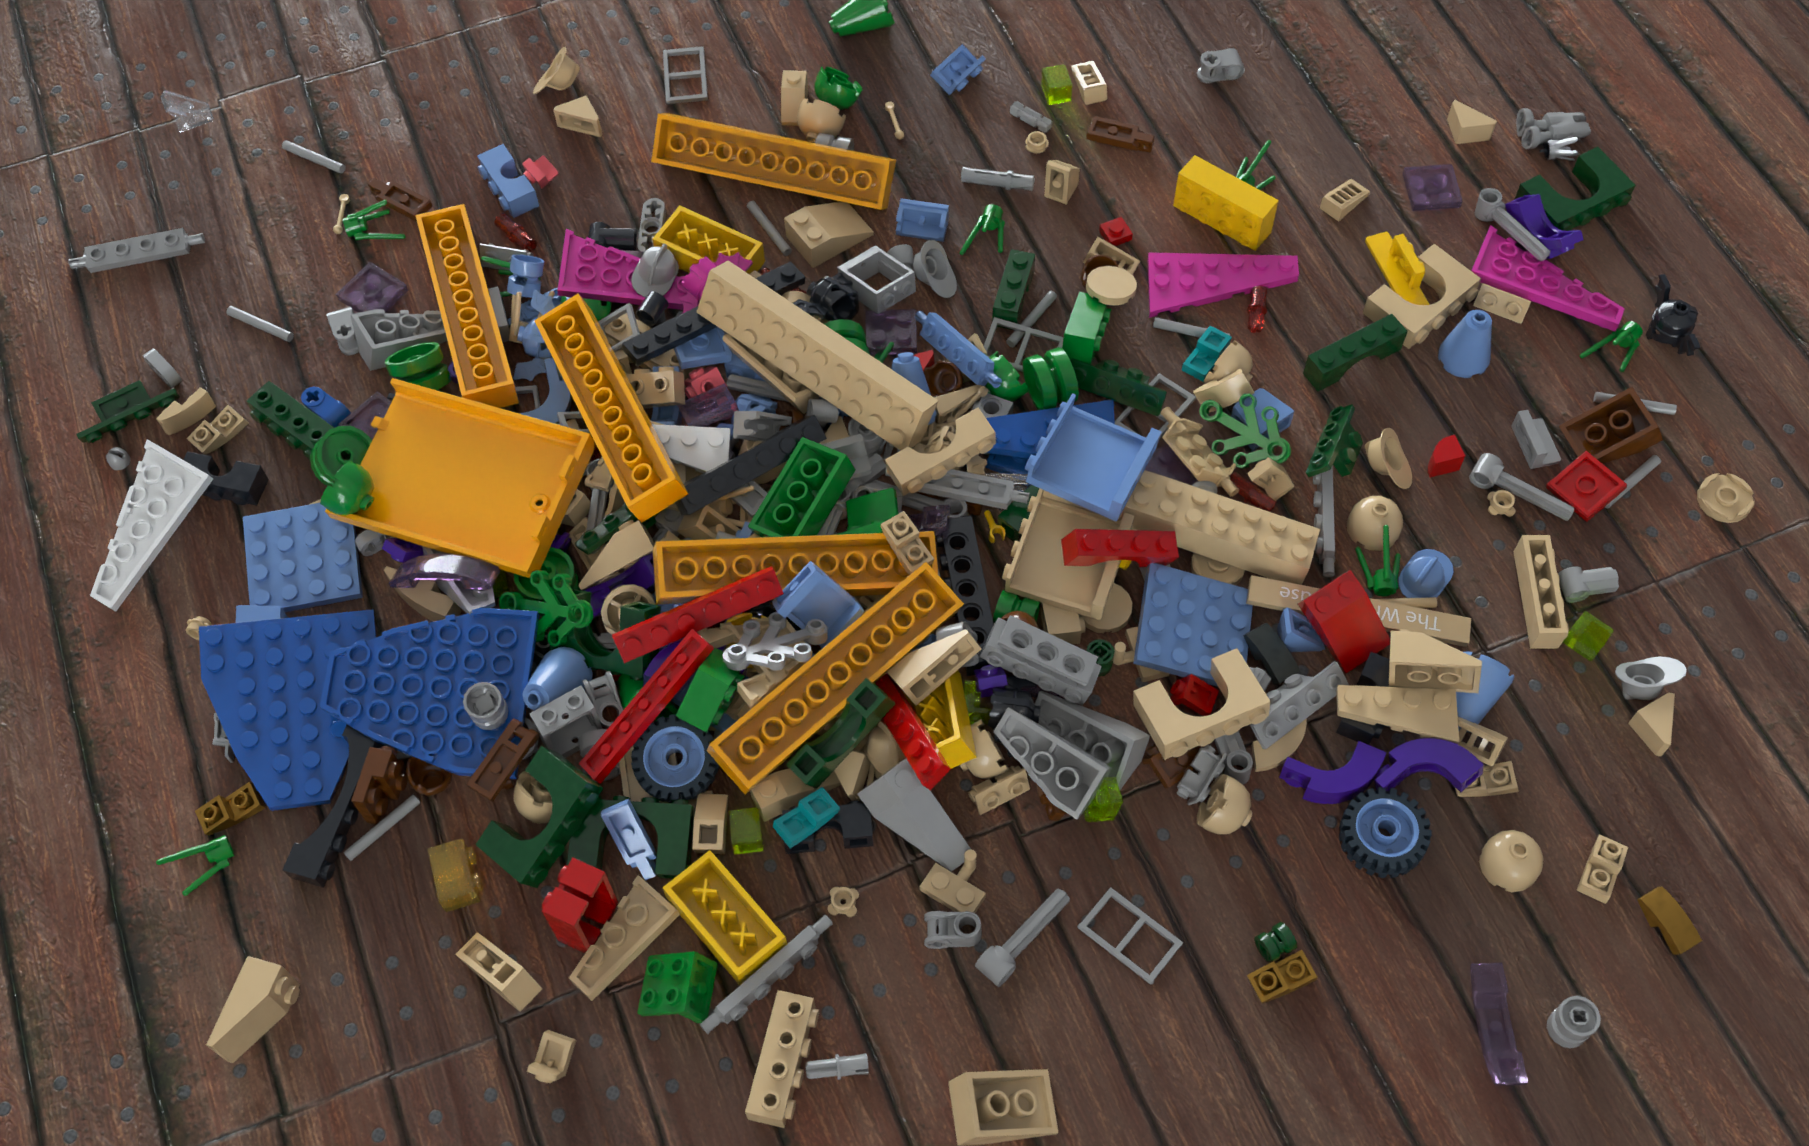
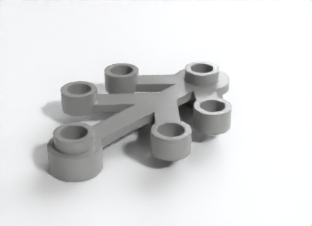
(742, 654)

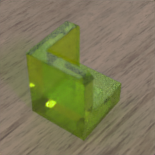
(1056, 84)
(1588, 636)
(745, 831)

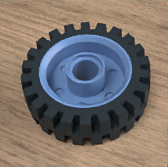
(678, 781)
(1378, 852)

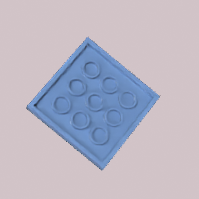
(300, 558)
(1189, 622)

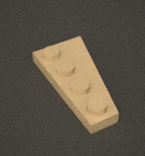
(1402, 708)
(631, 930)

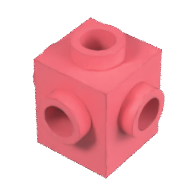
(702, 381)

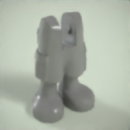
(1554, 127)

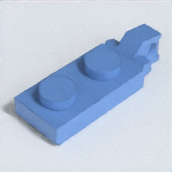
(631, 837)

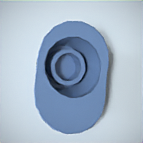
(1425, 574)

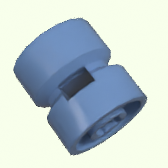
(525, 267)

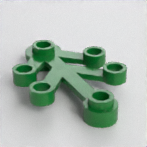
(1249, 434)
(552, 607)

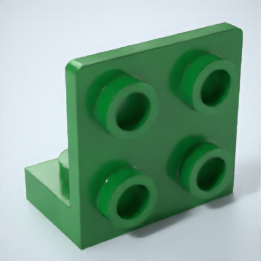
(870, 511)
(678, 985)

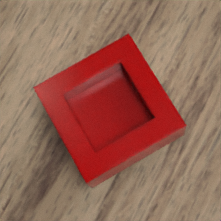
(1116, 231)

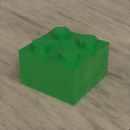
(709, 692)

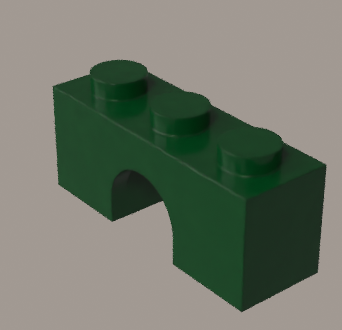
(1012, 289)

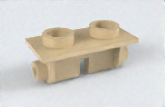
(1502, 303)
(1007, 786)

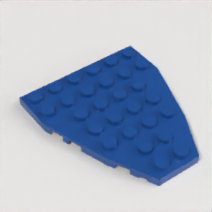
(414, 678)
(268, 697)

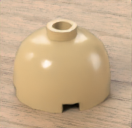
(819, 118)
(1231, 360)
(1369, 517)
(619, 597)
(988, 755)
(532, 799)
(1226, 807)
(1511, 860)

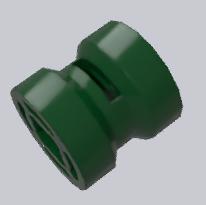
(1102, 647)
(1275, 942)

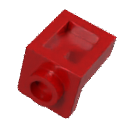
(1194, 694)

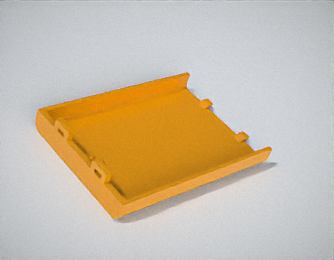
(470, 478)

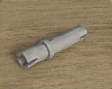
(994, 178)

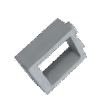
(875, 261)
(559, 732)

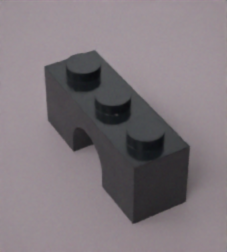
(241, 485)
(1374, 674)
(851, 821)

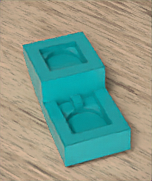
(1206, 353)
(807, 818)

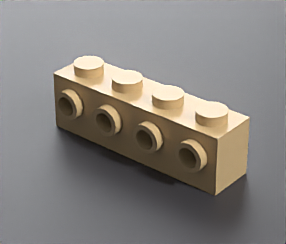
(621, 329)
(659, 387)
(1540, 592)
(781, 1059)

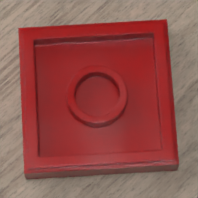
(1586, 486)

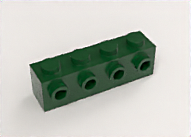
(287, 418)

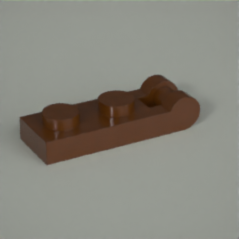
(502, 760)

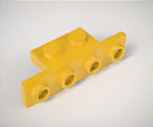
(1399, 265)

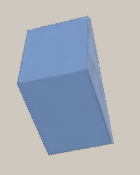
(1298, 632)

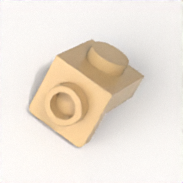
(1272, 478)
(552, 1057)

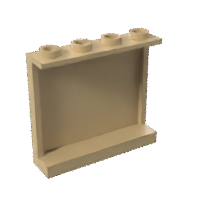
(1039, 562)

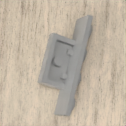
(1296, 702)

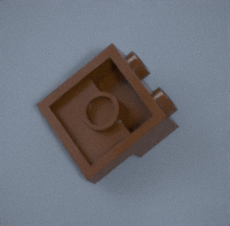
(380, 779)

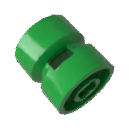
(1011, 602)

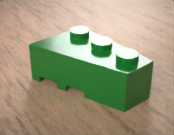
(1086, 328)

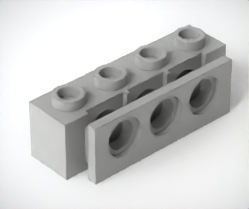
(1063, 666)

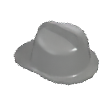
(934, 269)
(655, 271)
(1648, 676)

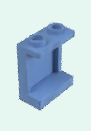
(818, 596)

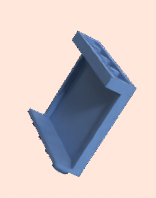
(1090, 460)

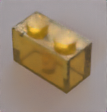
(455, 875)

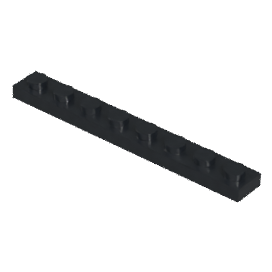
(691, 324)

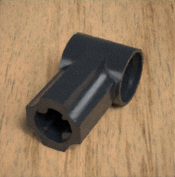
(613, 237)
(652, 309)

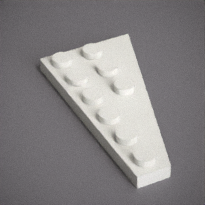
(150, 515)

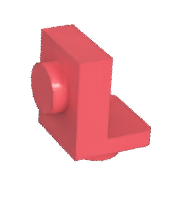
(539, 171)

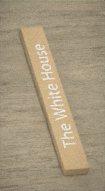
(1394, 617)

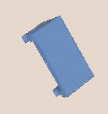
(922, 219)

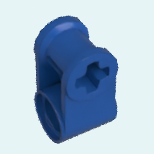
(324, 406)

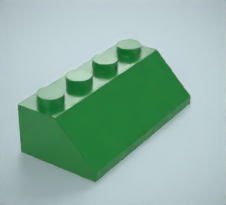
(803, 492)

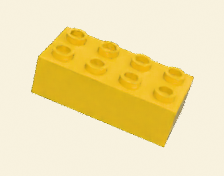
(1225, 202)
(696, 236)
(947, 720)
(724, 917)

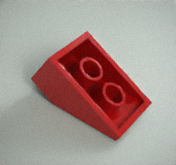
(1346, 621)

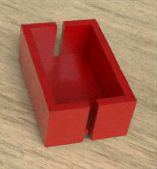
(580, 893)

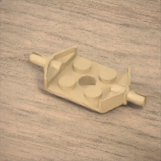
(1195, 453)

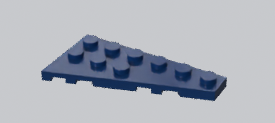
(1020, 432)

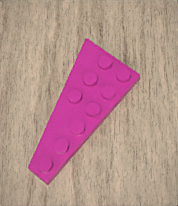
(604, 274)
(1521, 274)
(1206, 278)

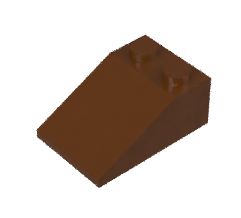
(1613, 428)

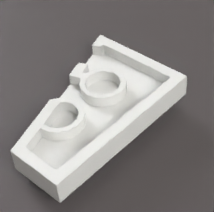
(695, 446)

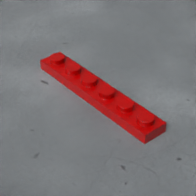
(697, 614)
(646, 706)
(912, 736)

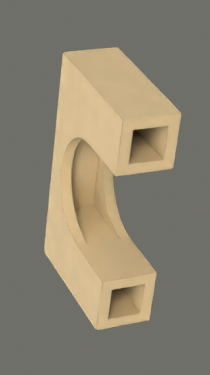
(1447, 277)
(1178, 732)

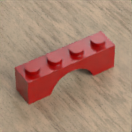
(1096, 546)

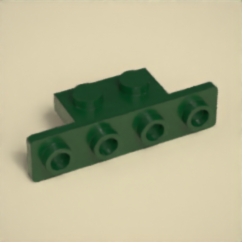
(1119, 384)
(124, 406)
(1337, 445)
(607, 528)

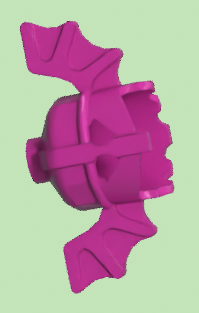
(698, 275)

